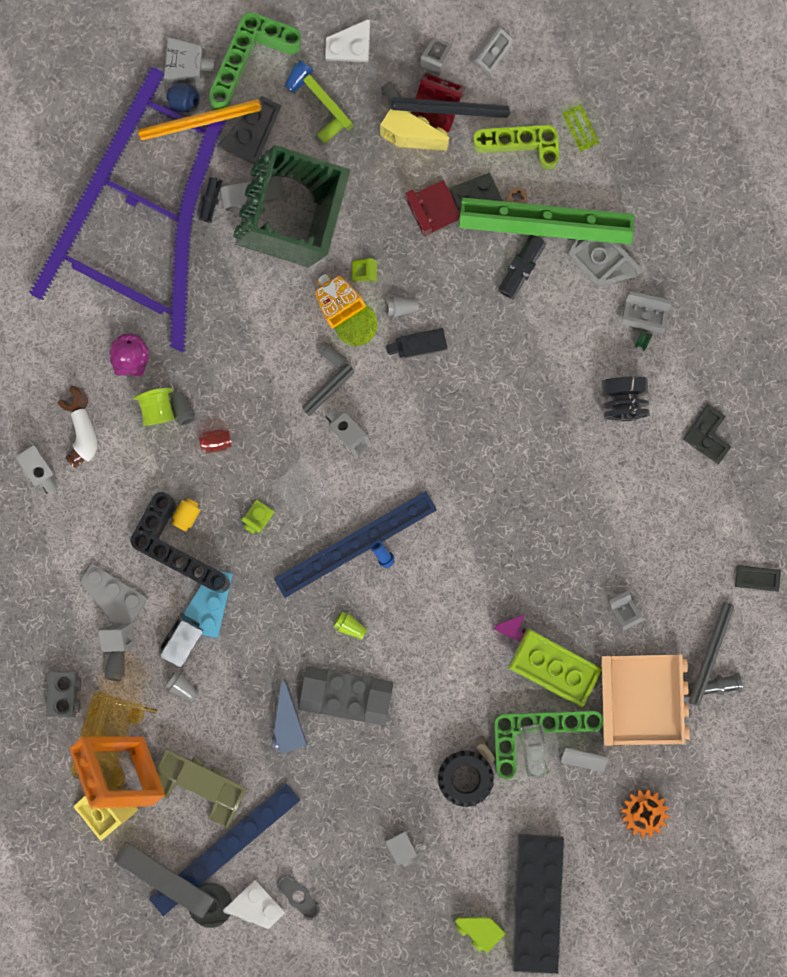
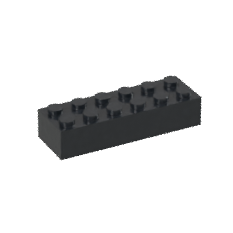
(538, 903)

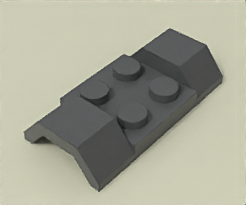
(346, 696)

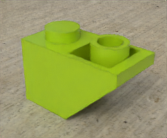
(482, 931)

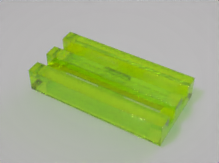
(573, 132)

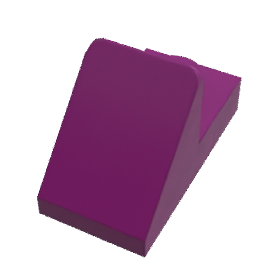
(511, 627)

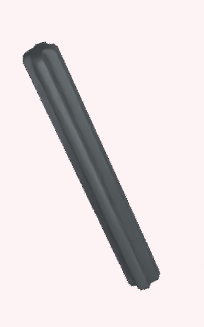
(711, 654)

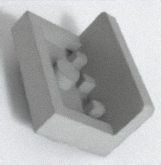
(646, 312)

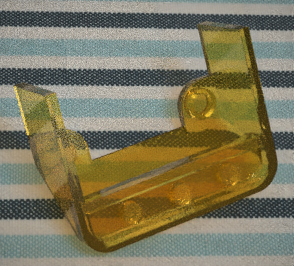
(110, 718)

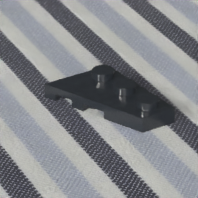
(251, 132)

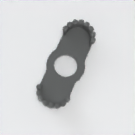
(309, 907)

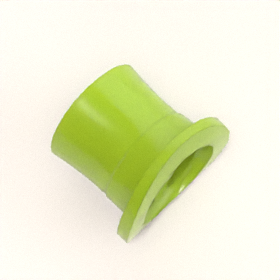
(155, 406)

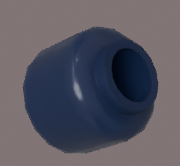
(183, 97)

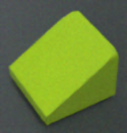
(364, 270)

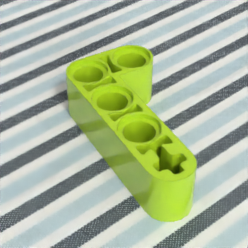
(515, 144)

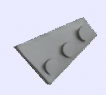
(114, 597)

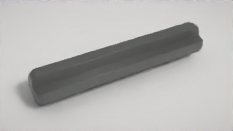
(328, 389)

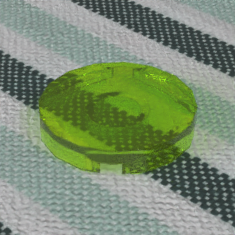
(358, 328)

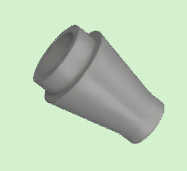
(400, 306)
(181, 687)

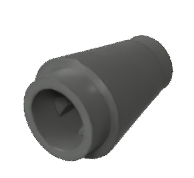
(182, 409)
(115, 666)

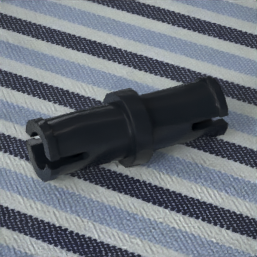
(210, 200)

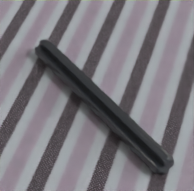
(449, 107)

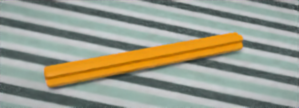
(199, 119)

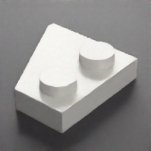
(349, 44)
(255, 906)

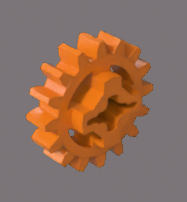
(635, 816)

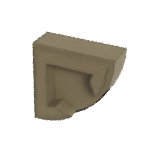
(480, 745)

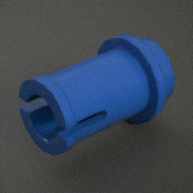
(385, 558)

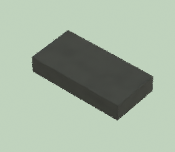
(757, 578)

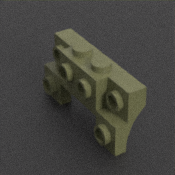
(202, 781)

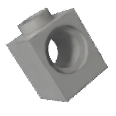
(116, 637)
(401, 849)

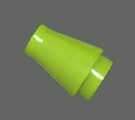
(349, 625)

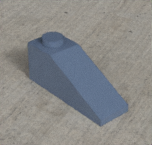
(287, 726)

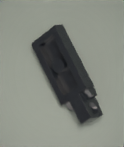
(418, 344)

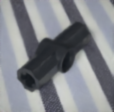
(521, 266)

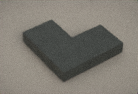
(702, 435)

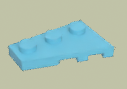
(209, 607)

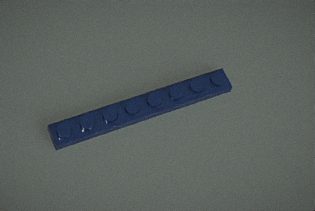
(355, 544)
(232, 843)

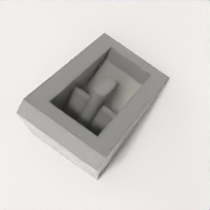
(435, 56)

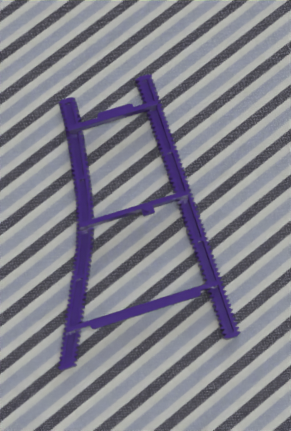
(184, 221)

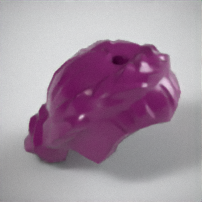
(129, 357)

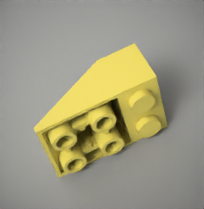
(412, 132)

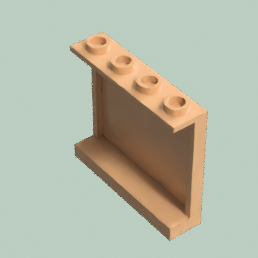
(644, 700)

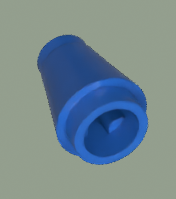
(297, 75)

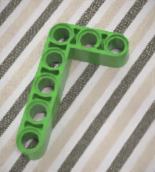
(242, 53)
(537, 718)

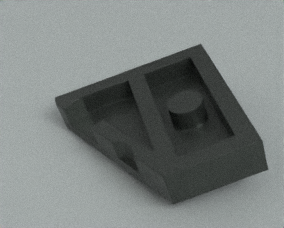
(477, 188)

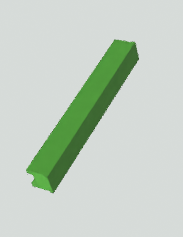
(547, 221)

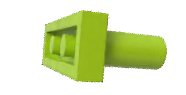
(340, 119)

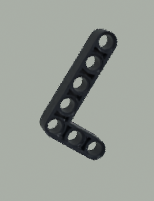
(172, 553)

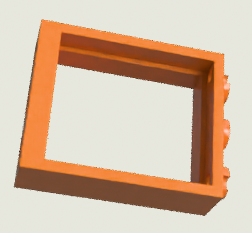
(93, 781)

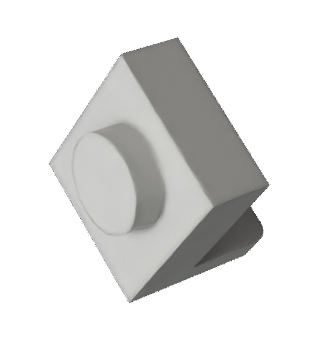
(625, 610)

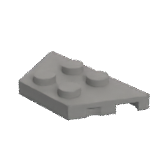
(603, 262)

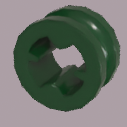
(643, 340)

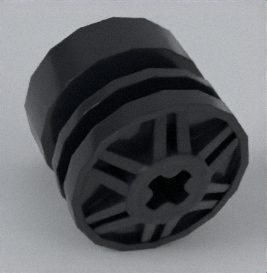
(625, 398)

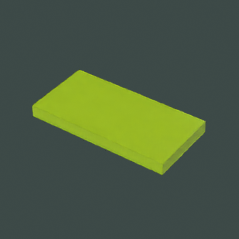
(555, 668)

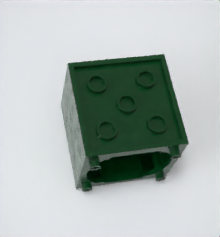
(321, 178)

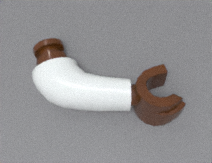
(86, 441)

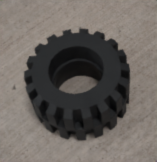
(484, 786)

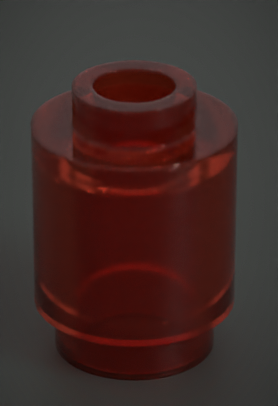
(215, 441)

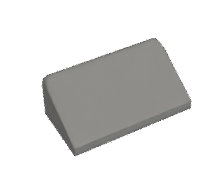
(492, 49)
(584, 759)

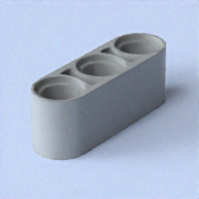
(233, 195)

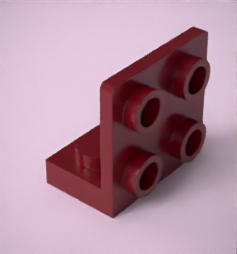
(437, 88)
(433, 207)

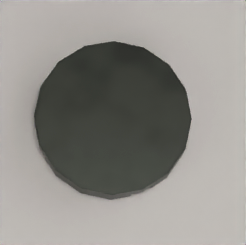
(215, 915)

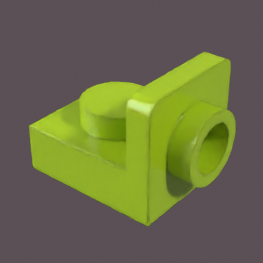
(257, 517)

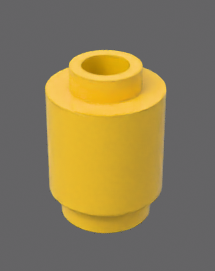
(185, 514)

